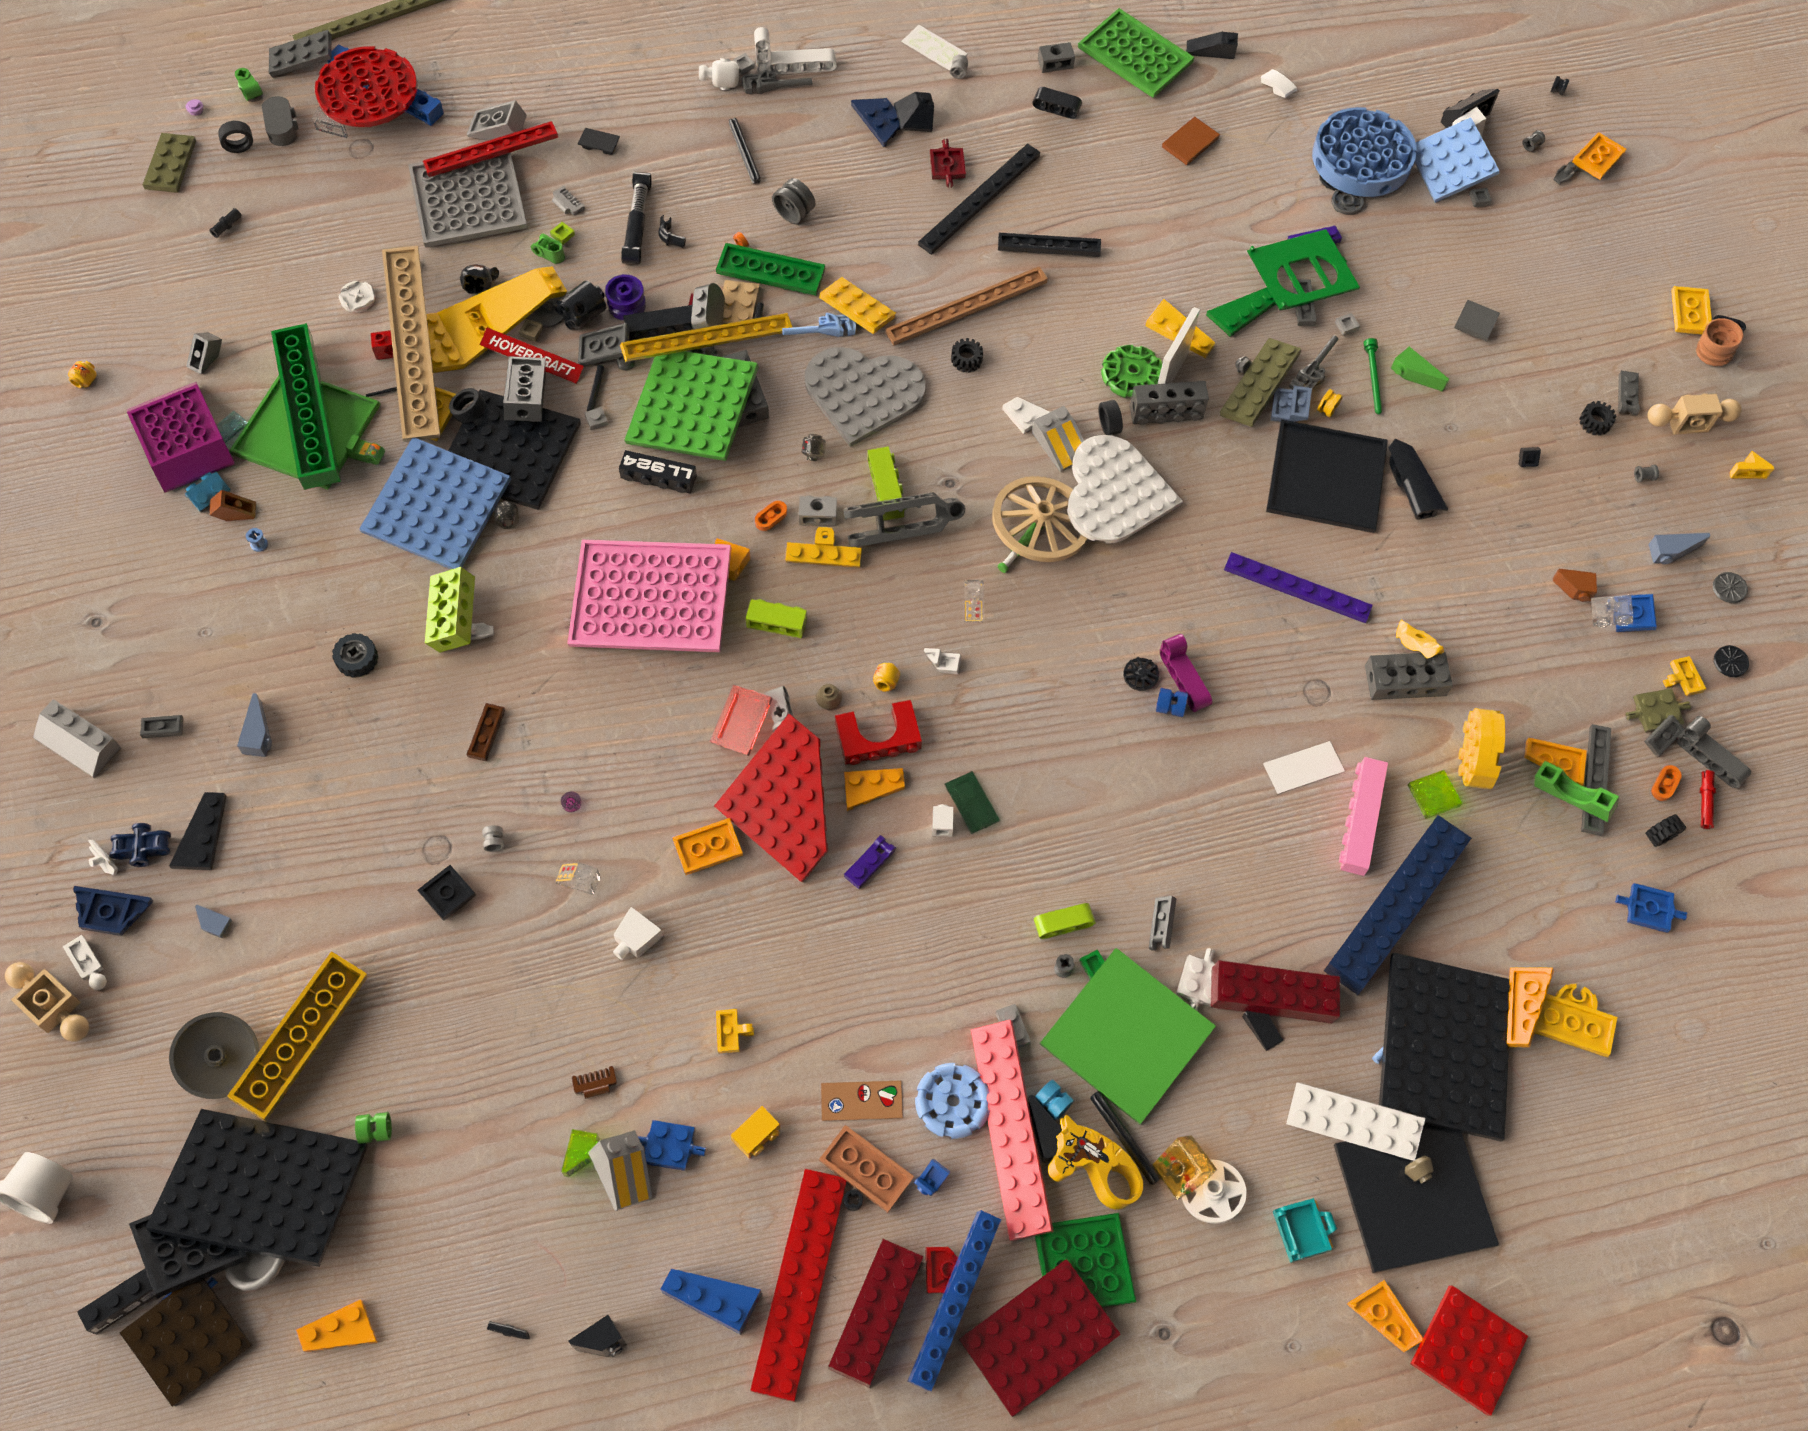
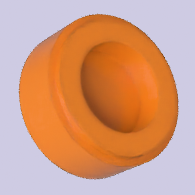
(740, 240)

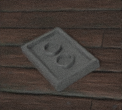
(602, 344)

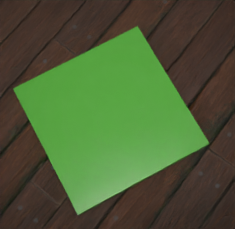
(267, 433)
(1127, 1035)

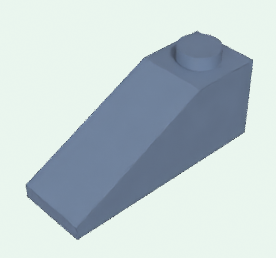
(1671, 547)
(255, 734)

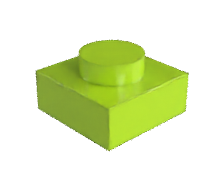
(562, 233)

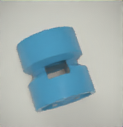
(1055, 1101)

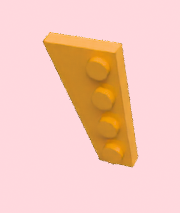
(1526, 1001)

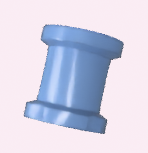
(250, 536)

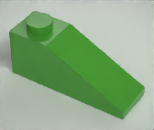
(1418, 370)

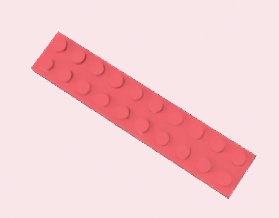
(1012, 1132)

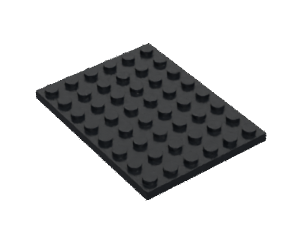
(1446, 1046)
(258, 1187)

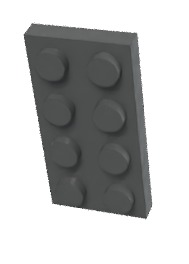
(300, 53)

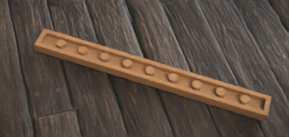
(966, 306)

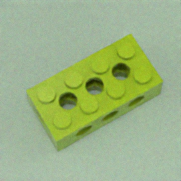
(450, 609)

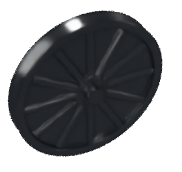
(1731, 661)

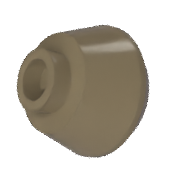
(828, 696)
(1420, 1169)

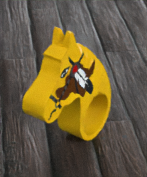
(1097, 1154)

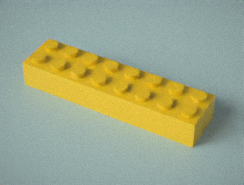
(297, 1036)

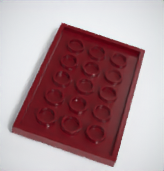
(1039, 1337)

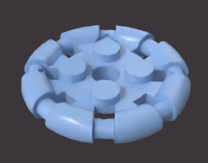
(946, 1089)

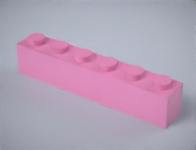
(1364, 816)

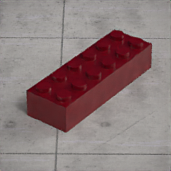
(1275, 991)
(875, 1313)

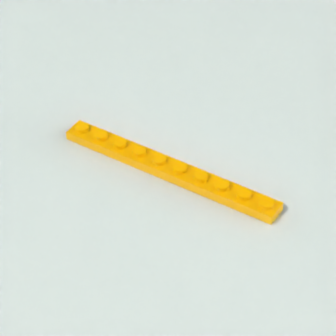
(704, 337)

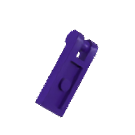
(869, 862)

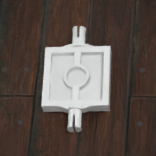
(1196, 980)

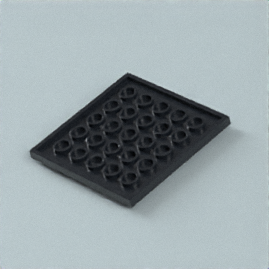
(520, 449)

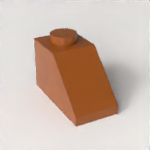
(232, 507)
(1577, 584)

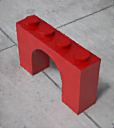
(858, 749)

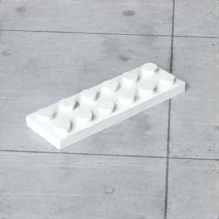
(1355, 1121)

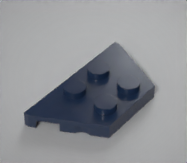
(879, 117)
(108, 910)

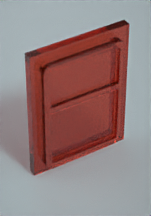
(741, 720)

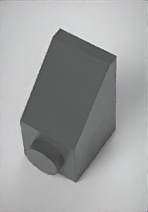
(203, 351)

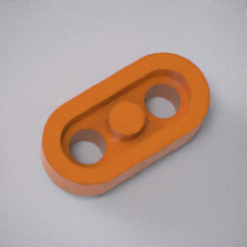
(768, 515)
(1665, 784)

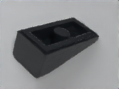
(1263, 1029)

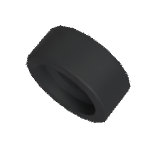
(235, 127)
(463, 398)
(1110, 417)

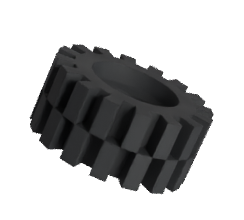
(967, 363)
(1600, 410)
(1665, 830)

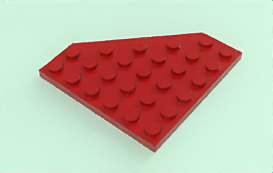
(782, 799)

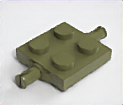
(1655, 707)

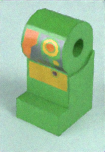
(364, 450)

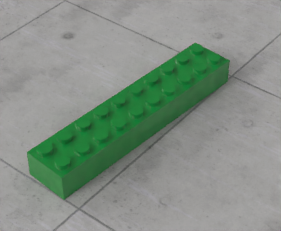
(305, 407)

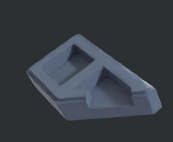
(212, 921)

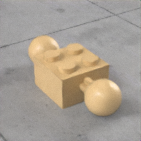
(1694, 413)
(46, 1001)

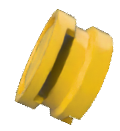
(1329, 403)

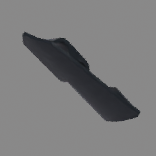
(1414, 478)

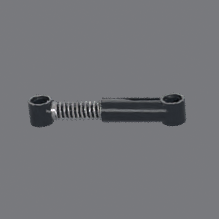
(636, 219)

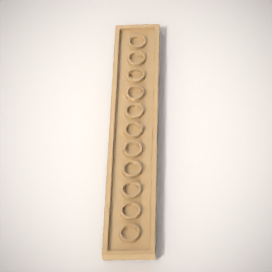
(411, 344)

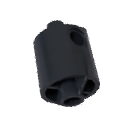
(581, 305)

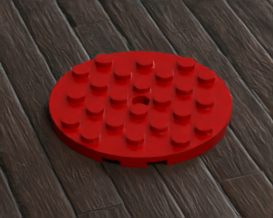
(388, 96)

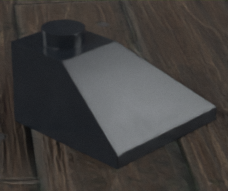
(915, 112)

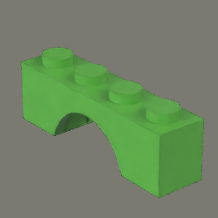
(1594, 801)

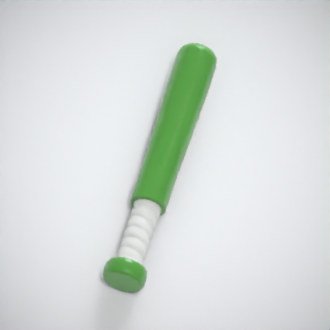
(1025, 540)

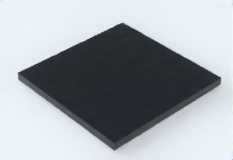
(1327, 476)
(1411, 1220)

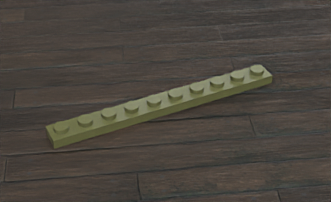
(368, 17)

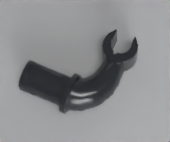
(668, 237)

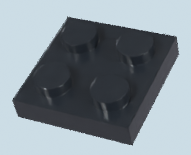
(446, 892)

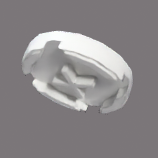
(357, 296)

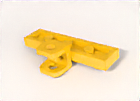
(823, 551)

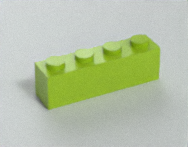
(885, 478)

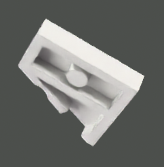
(1023, 413)

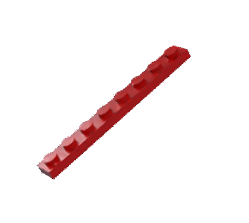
(490, 149)

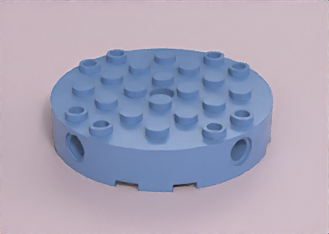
(1364, 152)

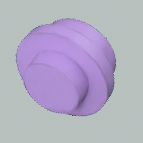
(194, 107)

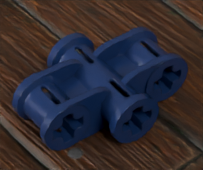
(140, 845)

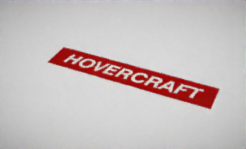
(513, 347)

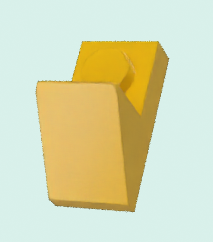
(1753, 468)

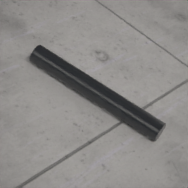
(595, 388)

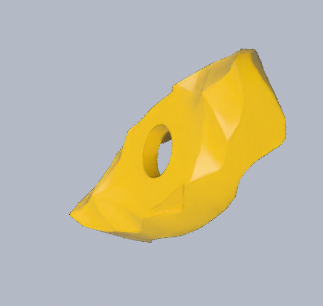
(1425, 643)

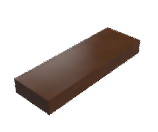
(485, 732)

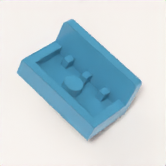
(205, 490)

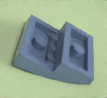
(1291, 404)

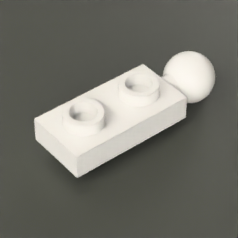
(86, 962)

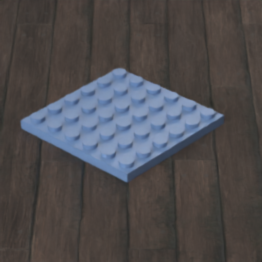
(435, 504)

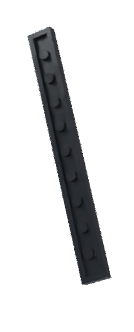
(978, 199)

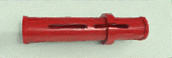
(1707, 799)

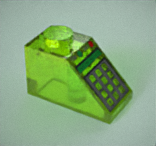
(577, 1151)

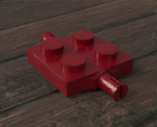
(947, 163)

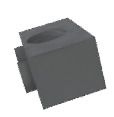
(1056, 57)

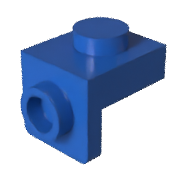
(932, 1178)

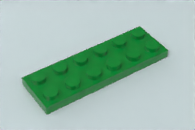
(770, 269)

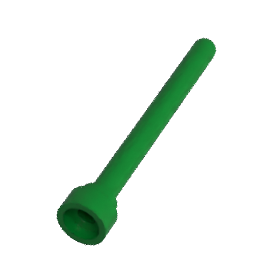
(1371, 347)

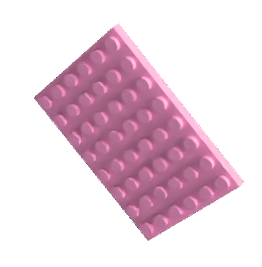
(650, 596)

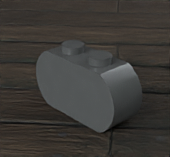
(279, 121)
(707, 306)

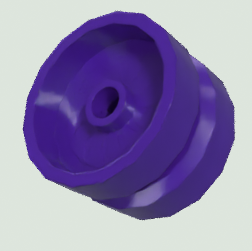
(625, 296)

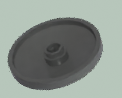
(212, 1054)

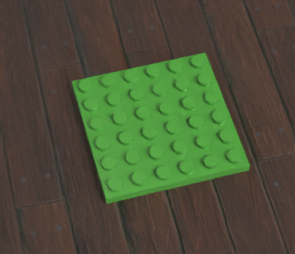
(692, 404)

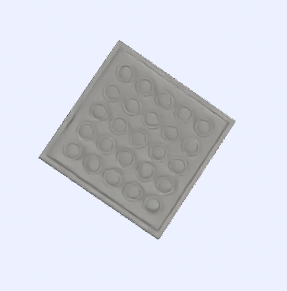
(468, 201)

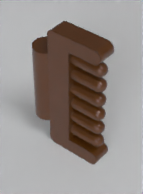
(596, 1087)

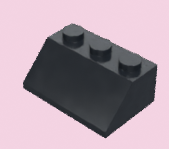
(1483, 100)

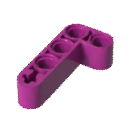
(1183, 672)

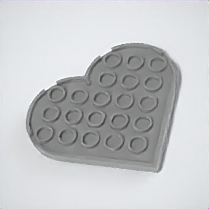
(863, 393)

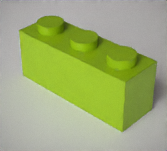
(776, 618)

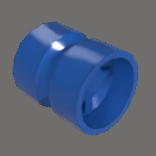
(1164, 701)

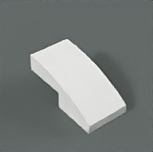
(1281, 85)

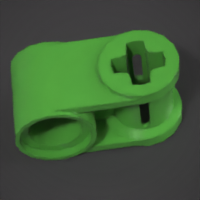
(247, 84)
(549, 249)

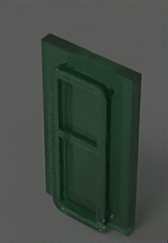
(972, 802)

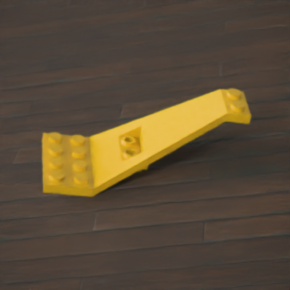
(460, 328)

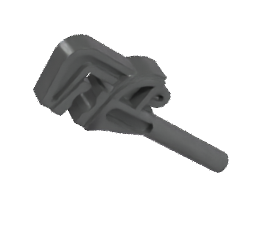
(767, 81)
(1311, 373)

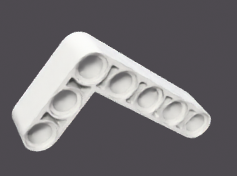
(793, 60)

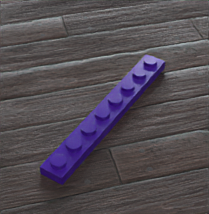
(1298, 587)

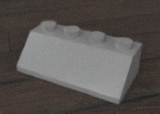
(74, 738)

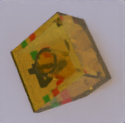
(1184, 1166)

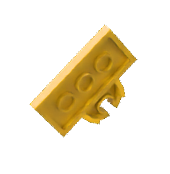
(1577, 1021)

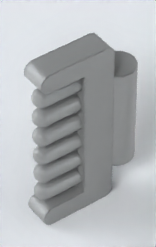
(566, 202)

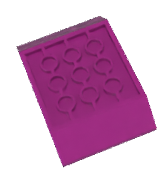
(180, 437)

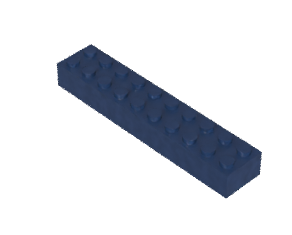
(1397, 905)

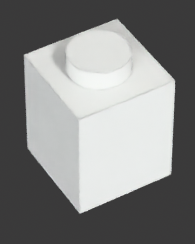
(942, 820)

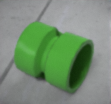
(365, 1127)

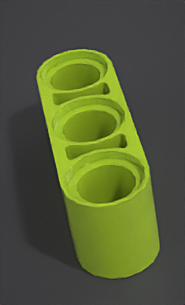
(1064, 921)

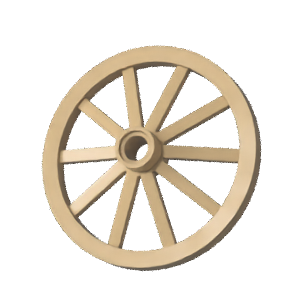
(1041, 513)

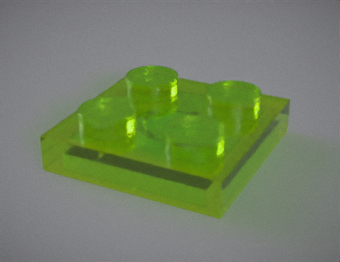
(1434, 794)

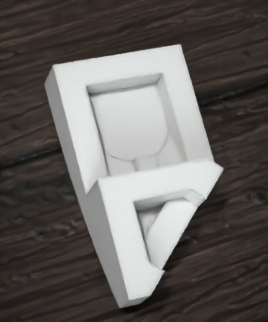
(944, 662)

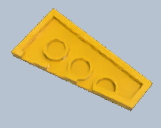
(1169, 321)

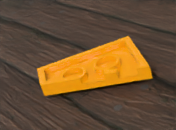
(1568, 758)
(871, 784)

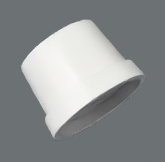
(35, 1187)

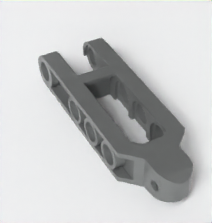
(946, 511)

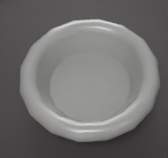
(254, 1272)

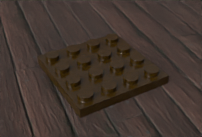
(185, 1340)

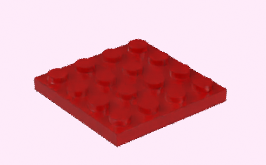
(1469, 1350)

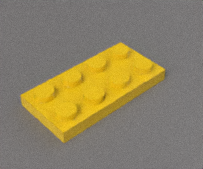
(857, 305)

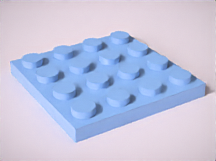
(1454, 160)

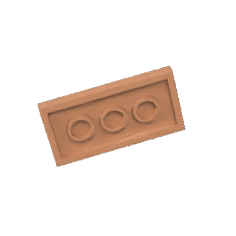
(866, 1168)

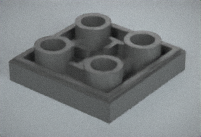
(1477, 320)

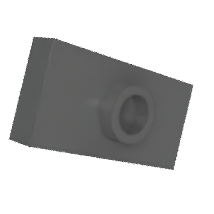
(161, 726)
(1664, 735)

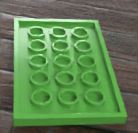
(1136, 52)

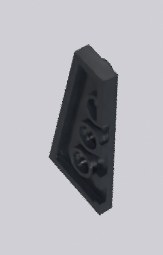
(202, 834)

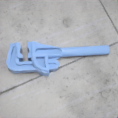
(828, 324)

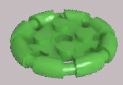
(1123, 375)

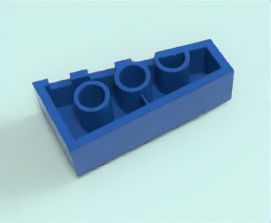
(716, 1299)

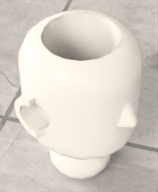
(722, 73)

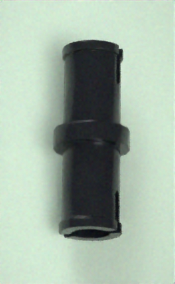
(225, 223)

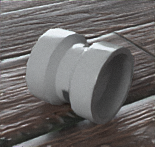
(959, 66)
(493, 838)

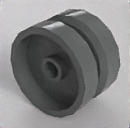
(793, 200)

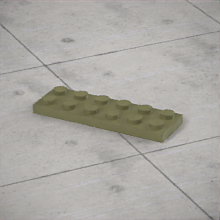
(1260, 382)

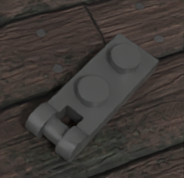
(1628, 392)

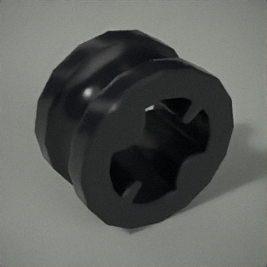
(853, 1193)

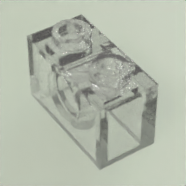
(1620, 604)

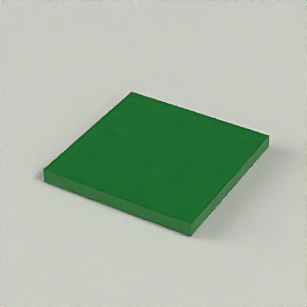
(1096, 1253)

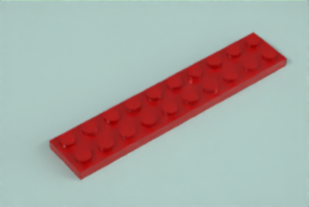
(798, 1286)

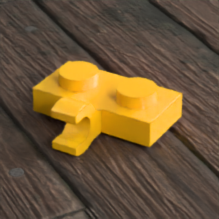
(1686, 675)
(729, 1031)

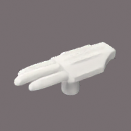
(481, 631)
(102, 859)

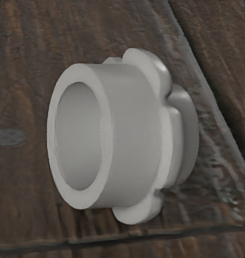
(1243, 364)

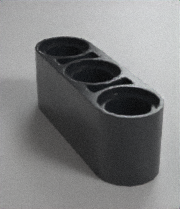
(1057, 102)

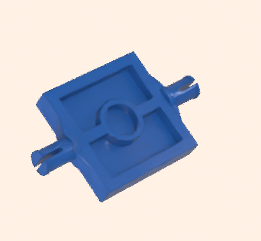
(1651, 907)
(670, 1145)

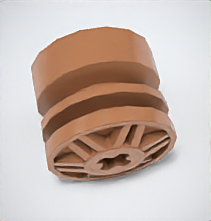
(1719, 342)

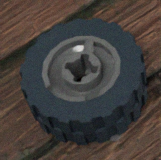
(362, 662)

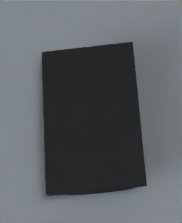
(598, 140)

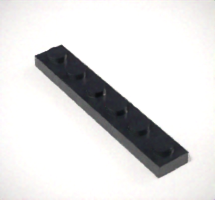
(1049, 244)

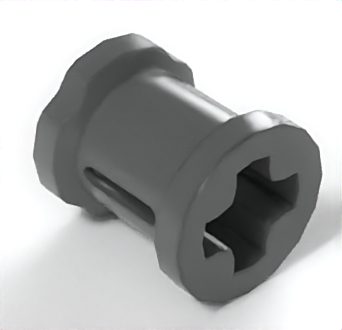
(1537, 138)
(1645, 473)
(1061, 960)

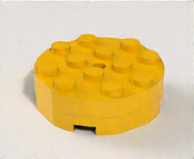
(1482, 748)

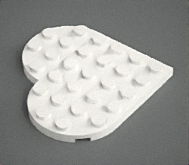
(1116, 490)

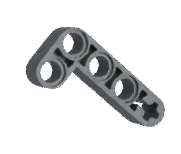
(1712, 754)

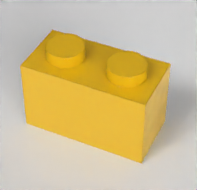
(756, 1132)

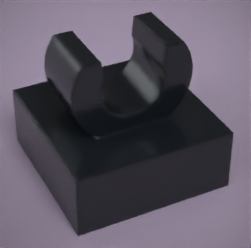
(1529, 457)

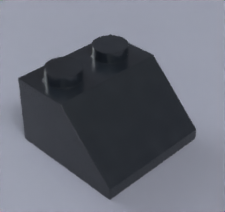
(600, 1339)

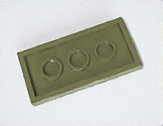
(169, 162)

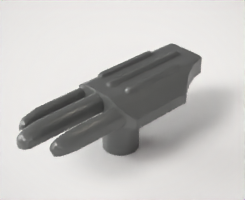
(1565, 172)

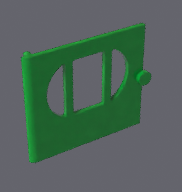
(1272, 257)

